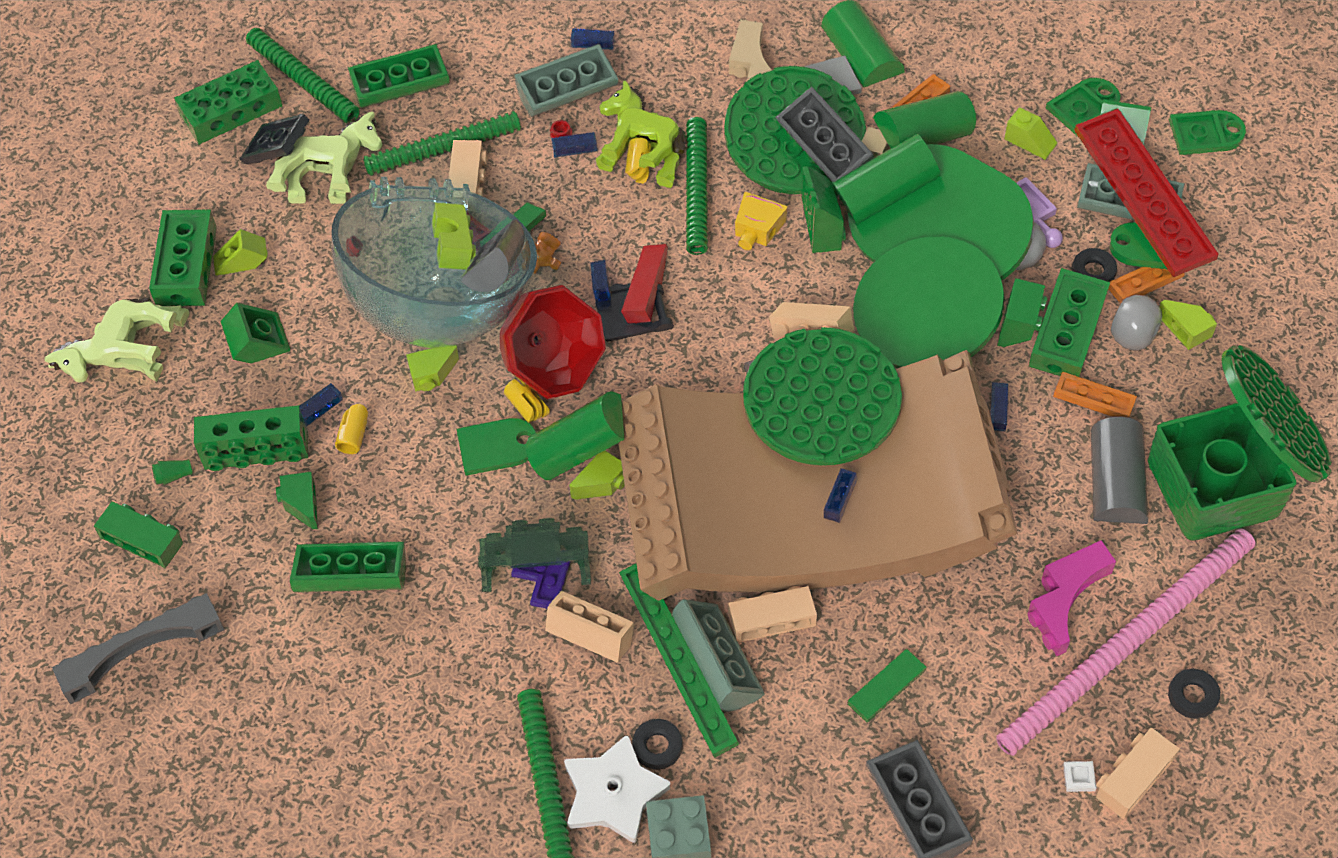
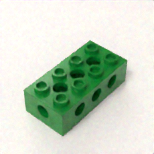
(228, 102)
(181, 231)
(1069, 323)
(248, 429)

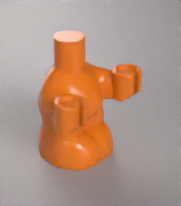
(545, 248)

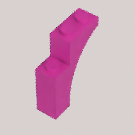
(1064, 583)

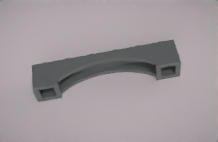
(82, 672)

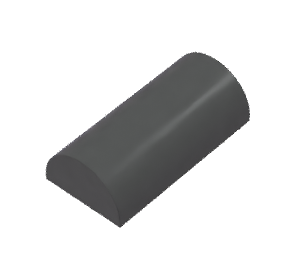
(824, 135)
(495, 259)
(1119, 471)
(919, 802)

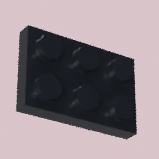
(275, 139)

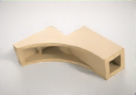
(746, 55)

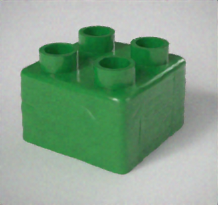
(1218, 472)

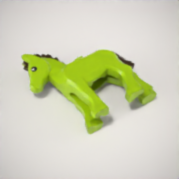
(635, 122)

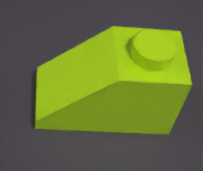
(1030, 133)
(240, 253)
(1188, 322)
(431, 366)
(598, 478)

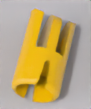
(636, 149)
(526, 401)
(352, 429)

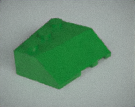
(821, 212)

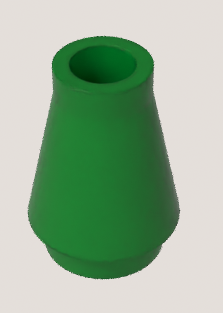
(170, 470)

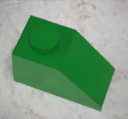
(299, 497)

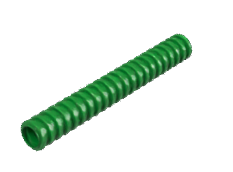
(302, 75)
(441, 143)
(696, 186)
(544, 774)

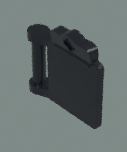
(616, 326)

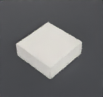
(1079, 776)

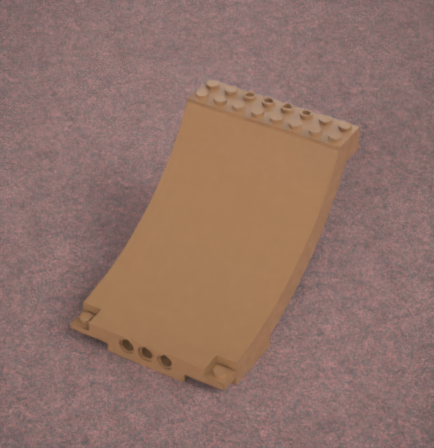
(738, 517)

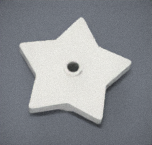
(615, 809)

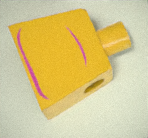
(758, 220)

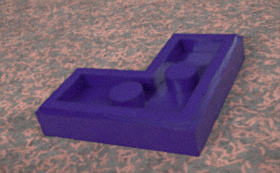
(548, 580)

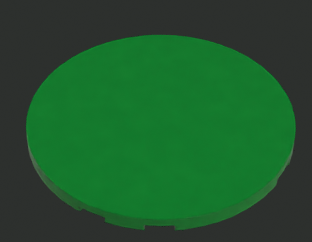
(760, 142)
(929, 300)
(822, 396)
(1276, 413)

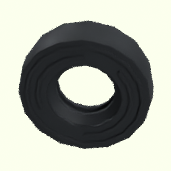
(1099, 256)
(1202, 680)
(657, 727)

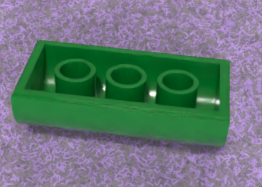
(861, 43)
(398, 76)
(933, 118)
(887, 178)
(577, 436)
(348, 567)

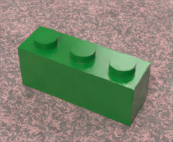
(139, 534)

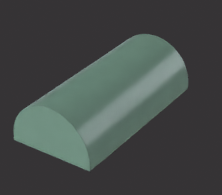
(565, 80)
(1100, 197)
(717, 654)

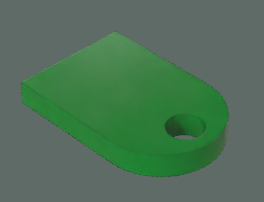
(1082, 101)
(1206, 131)
(1137, 251)
(493, 445)

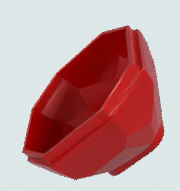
(566, 346)

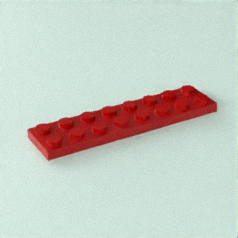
(1146, 193)

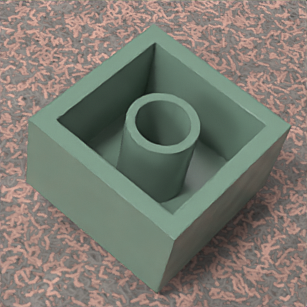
(678, 828)

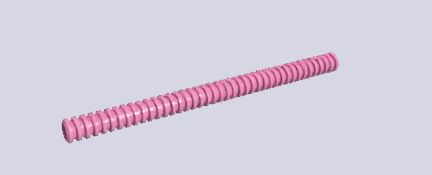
(1125, 641)

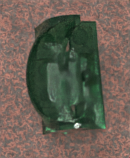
(533, 547)

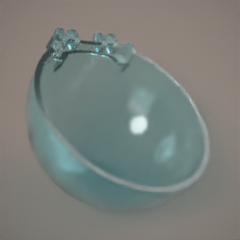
(391, 268)

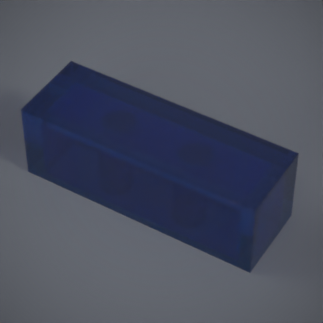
(587, 38)
(574, 144)
(600, 280)
(320, 403)
(999, 405)
(840, 495)

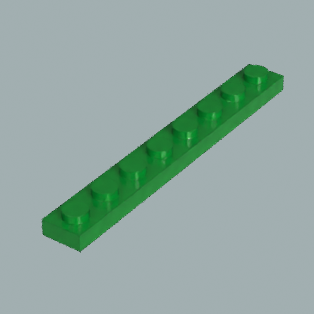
(682, 666)

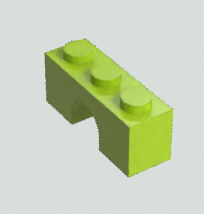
(455, 238)

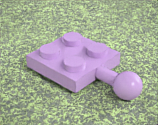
(1042, 210)

